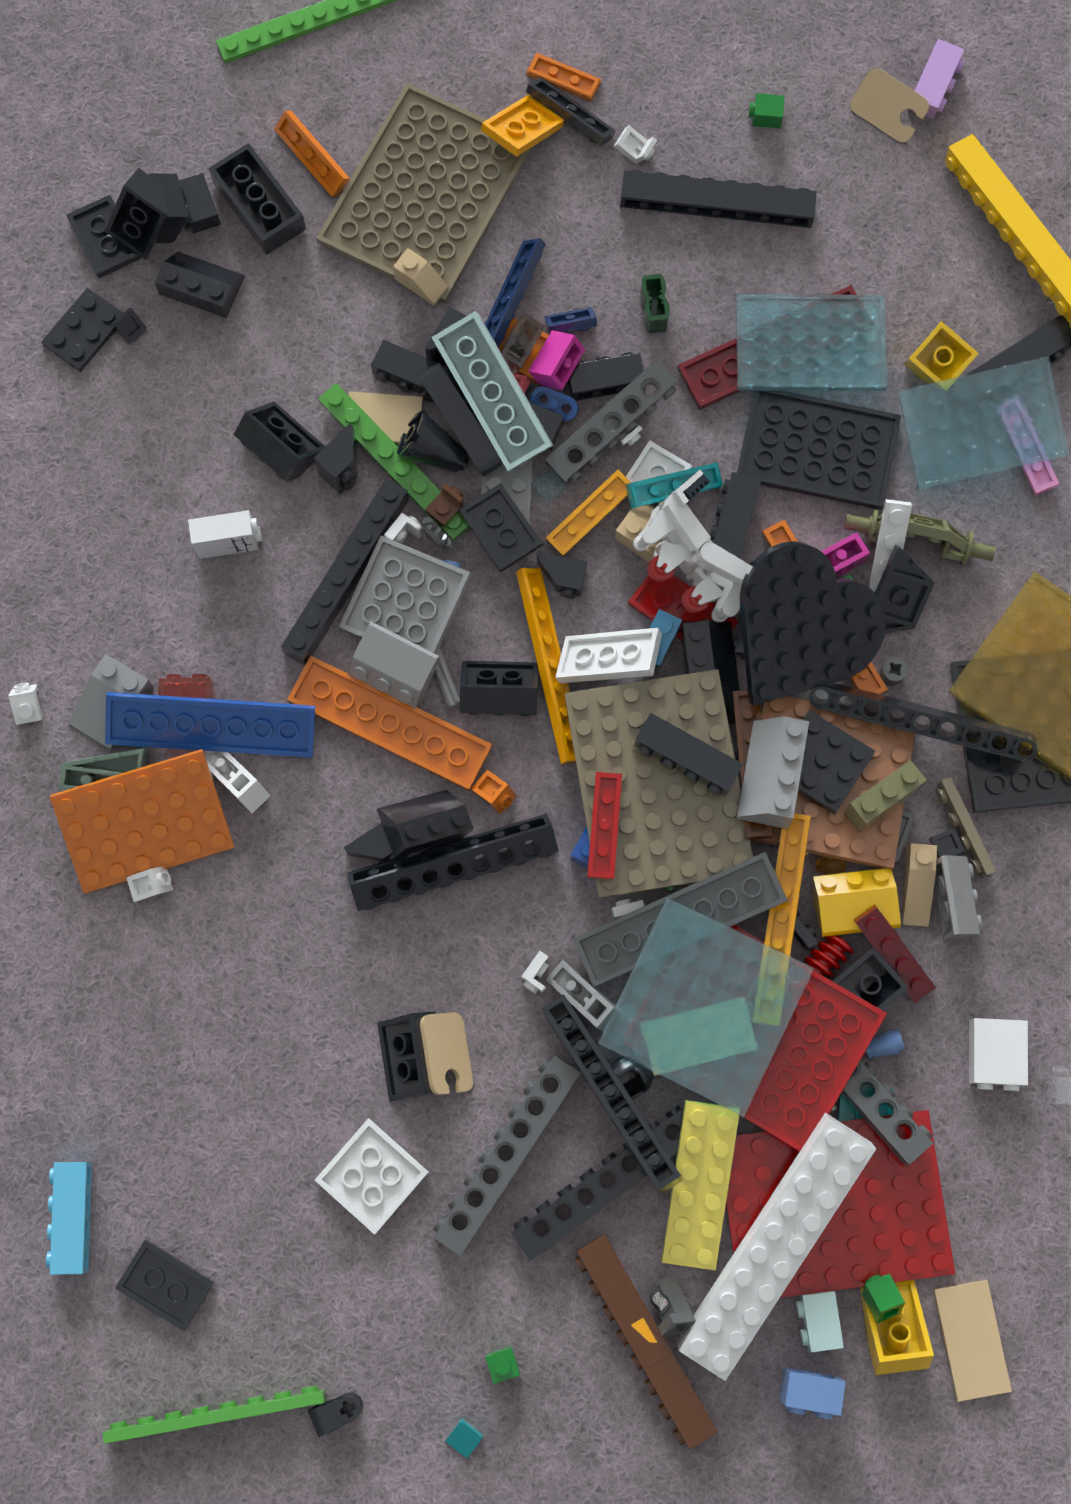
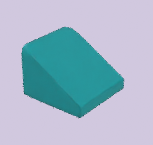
(464, 1438)

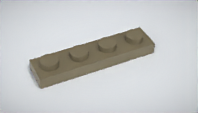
(961, 819)

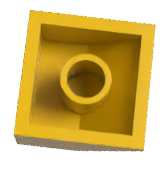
(941, 356)

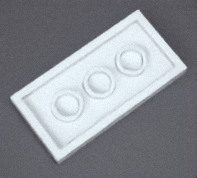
(609, 655)

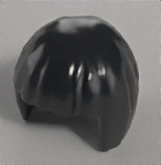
(633, 1076)

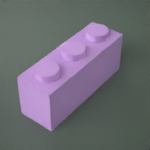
(939, 74)

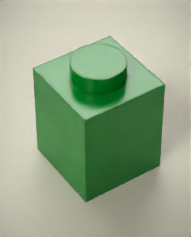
(767, 110)
(882, 1297)
(502, 1364)

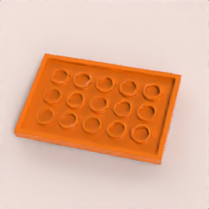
(142, 820)

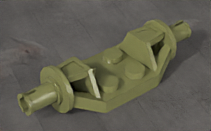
(933, 529)

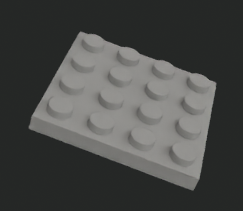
(406, 595)

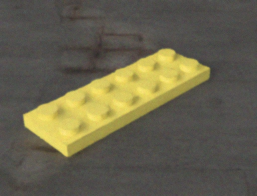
(701, 1196)

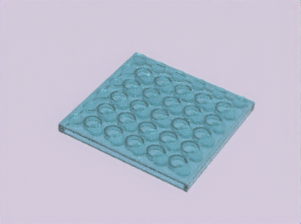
(706, 1006)

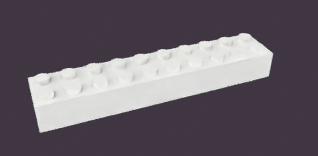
(775, 1246)

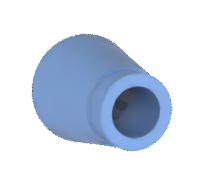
(886, 1044)

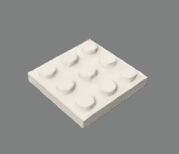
(371, 1176)

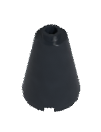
(431, 445)

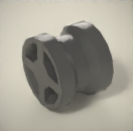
(889, 674)

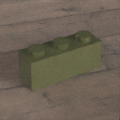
(885, 796)

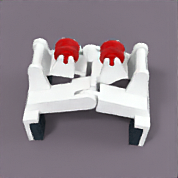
(687, 544)

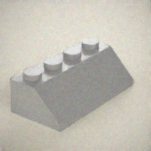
(773, 771)

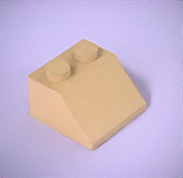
(632, 527)

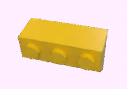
(847, 895)

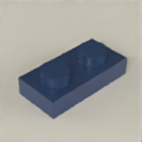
(571, 321)

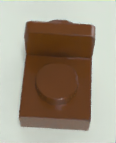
(445, 505)

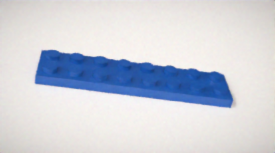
(209, 724)

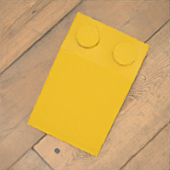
(901, 1341)

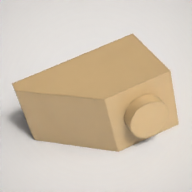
(419, 277)

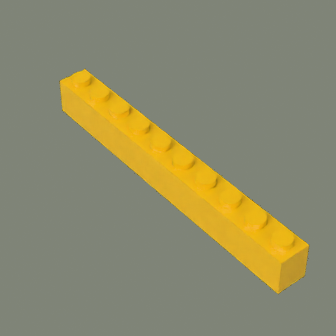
(1013, 220)

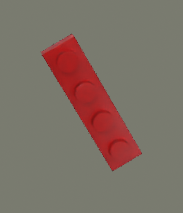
(604, 825)

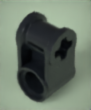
(332, 1415)

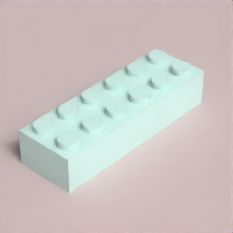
(492, 391)

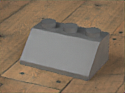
(393, 665)
(956, 898)

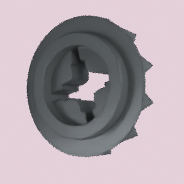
(437, 533)

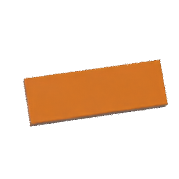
(564, 77)

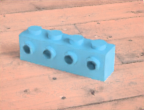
(70, 1218)

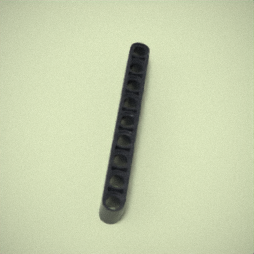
(933, 728)

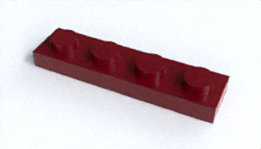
(894, 952)

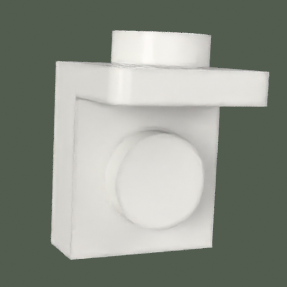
(401, 526)
(149, 883)
(537, 967)

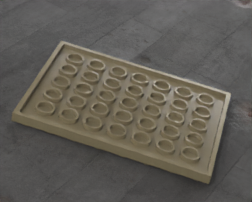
(422, 187)
(667, 825)

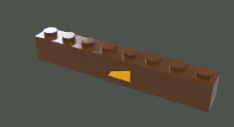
(646, 1341)

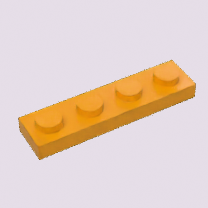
(589, 513)

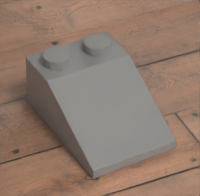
(91, 708)

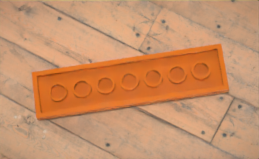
(390, 723)

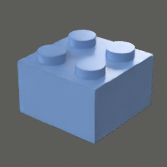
(812, 1392)

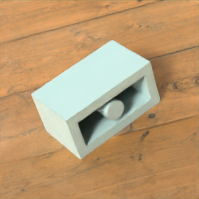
(820, 1321)

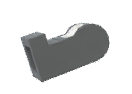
(671, 1307)

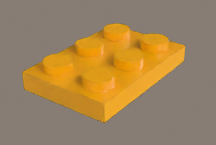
(522, 125)

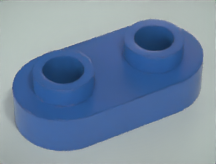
(555, 402)

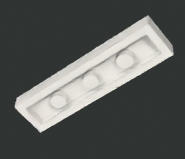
(891, 533)

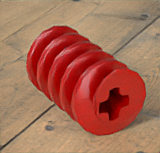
(828, 955)

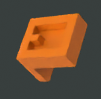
(494, 791)

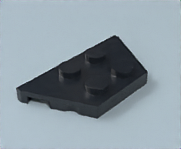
(903, 591)

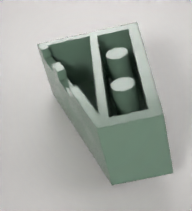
(91, 769)

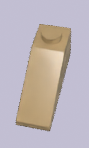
(919, 884)

